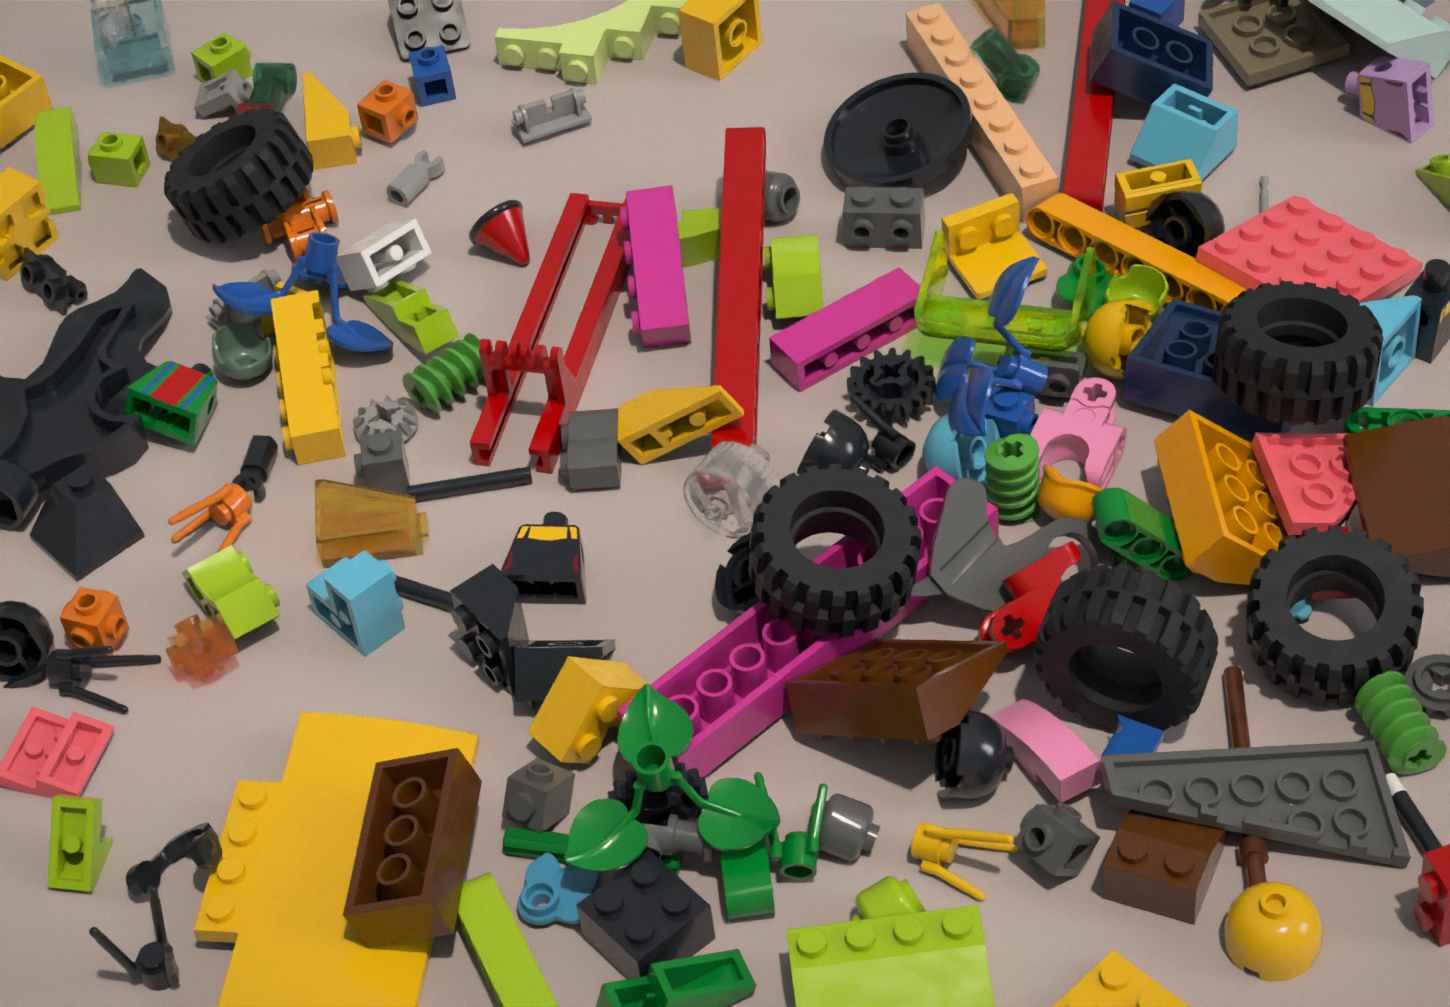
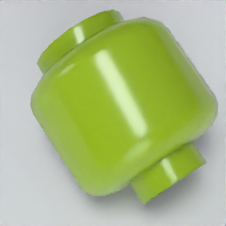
(887, 898)

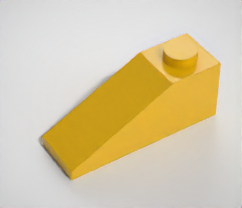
(328, 127)
(672, 418)

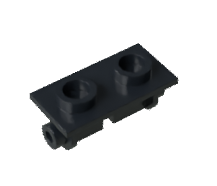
(50, 281)

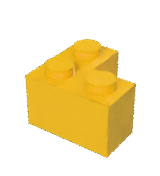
(583, 707)

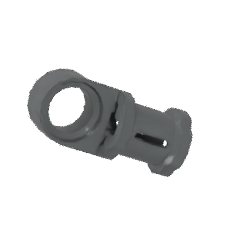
(678, 837)

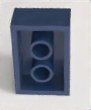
(1148, 55)

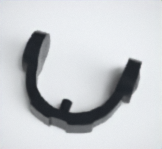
(203, 849)

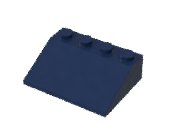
(1175, 371)

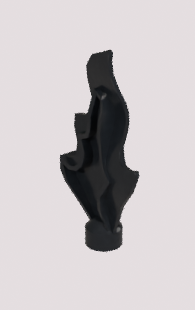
(77, 398)

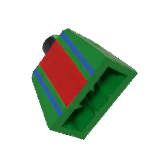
(174, 400)

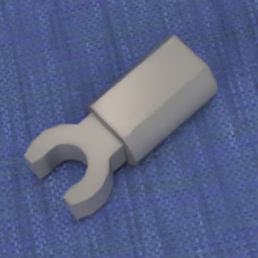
(414, 179)

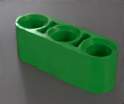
(1139, 533)
(747, 881)

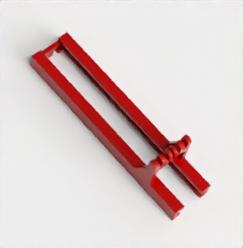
(564, 375)

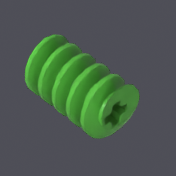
(446, 374)
(1013, 477)
(1399, 724)

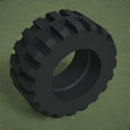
(239, 175)
(1297, 352)
(841, 504)
(1341, 564)
(1134, 611)

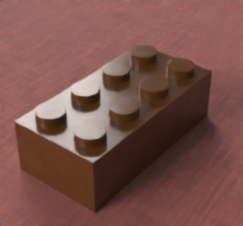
(413, 848)

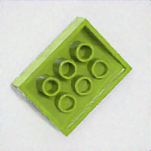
(893, 961)

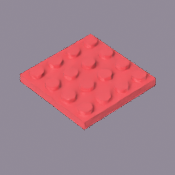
(1312, 246)

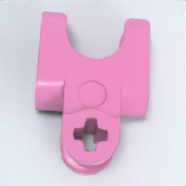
(1083, 432)

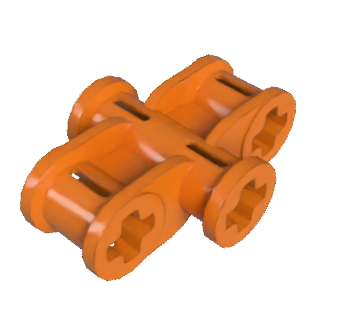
(300, 220)

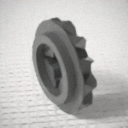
(1421, 677)

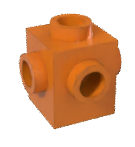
(387, 111)
(94, 619)

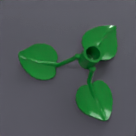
(649, 737)

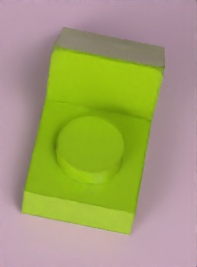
(76, 843)

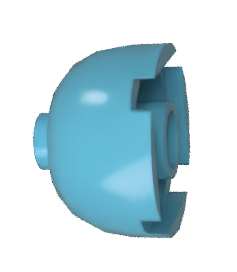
(957, 453)

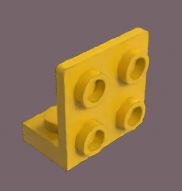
(986, 242)

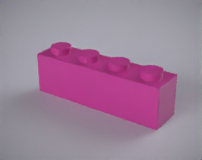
(657, 267)
(845, 330)

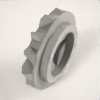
(402, 418)

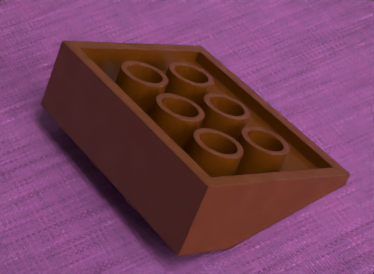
(1405, 489)
(894, 689)

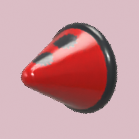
(503, 232)

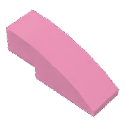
(1048, 749)

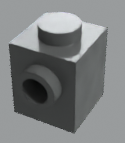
(383, 462)
(538, 795)

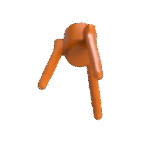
(225, 506)

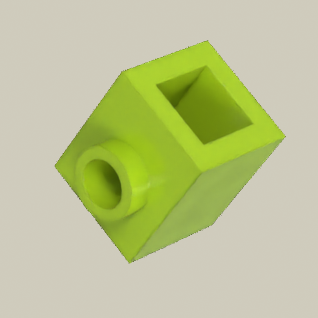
(221, 56)
(119, 159)

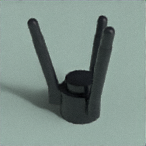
(889, 444)
(75, 666)
(155, 960)

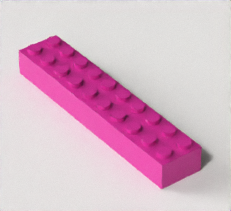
(739, 675)

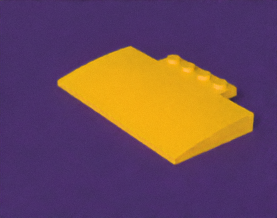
(291, 869)

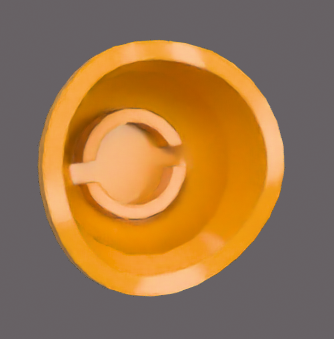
(1064, 496)

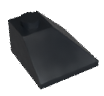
(84, 523)
(541, 661)

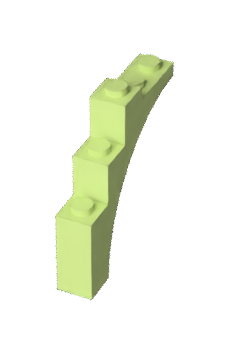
(585, 46)

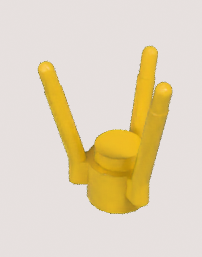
(940, 844)

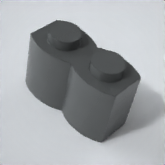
(592, 449)

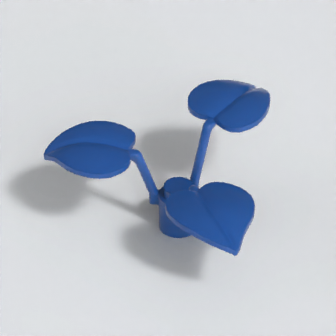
(315, 266)
(1015, 370)

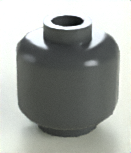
(781, 196)
(847, 827)

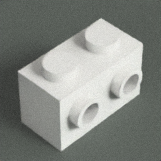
(383, 255)

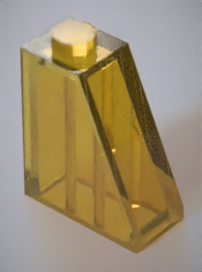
(1017, 21)
(367, 519)

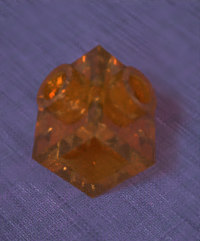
(216, 645)

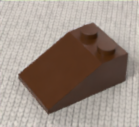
(1162, 865)

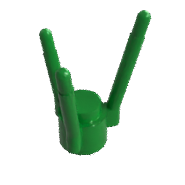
(800, 849)

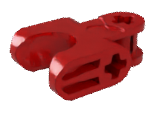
(1031, 594)

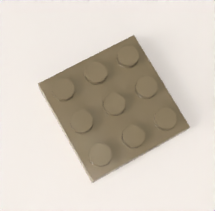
(1270, 39)

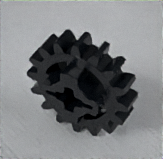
(892, 384)
(659, 805)

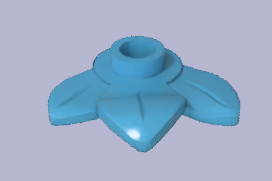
(557, 889)

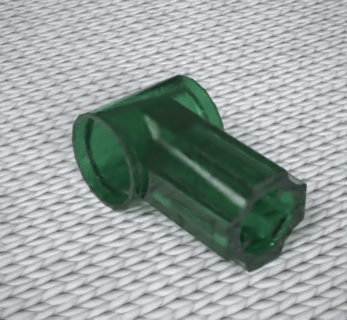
(1014, 71)
(273, 82)

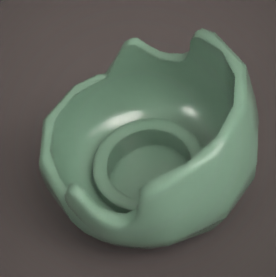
(241, 351)

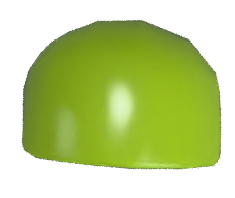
(1140, 284)

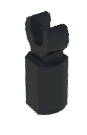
(257, 465)

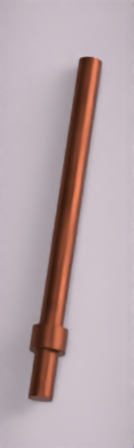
(1252, 849)

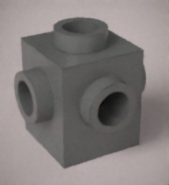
(1056, 839)

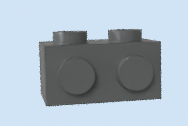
(883, 214)

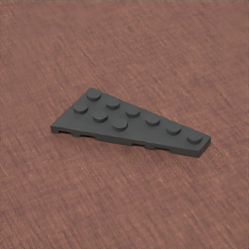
(1294, 794)

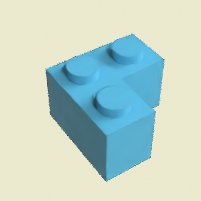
(359, 601)

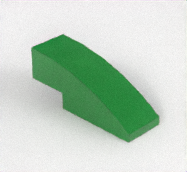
(684, 982)

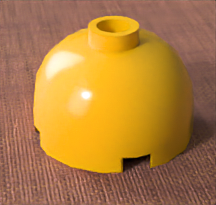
(1115, 333)
(1273, 931)

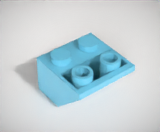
(1186, 127)

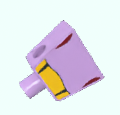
(1395, 96)

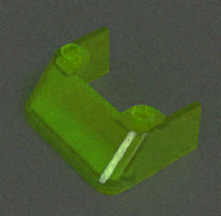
(1032, 325)

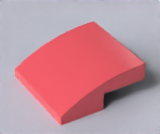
(54, 753)

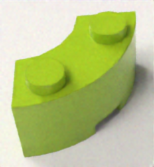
(795, 276)
(228, 587)

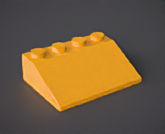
(1217, 499)

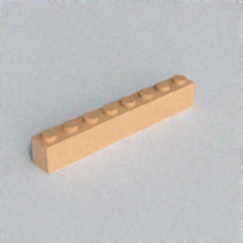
(997, 132)

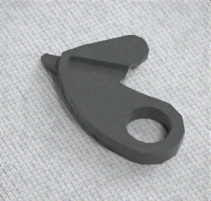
(971, 561)

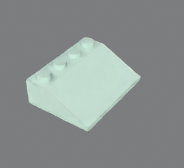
(1395, 28)

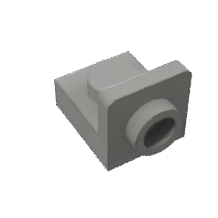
(222, 92)

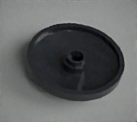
(899, 131)

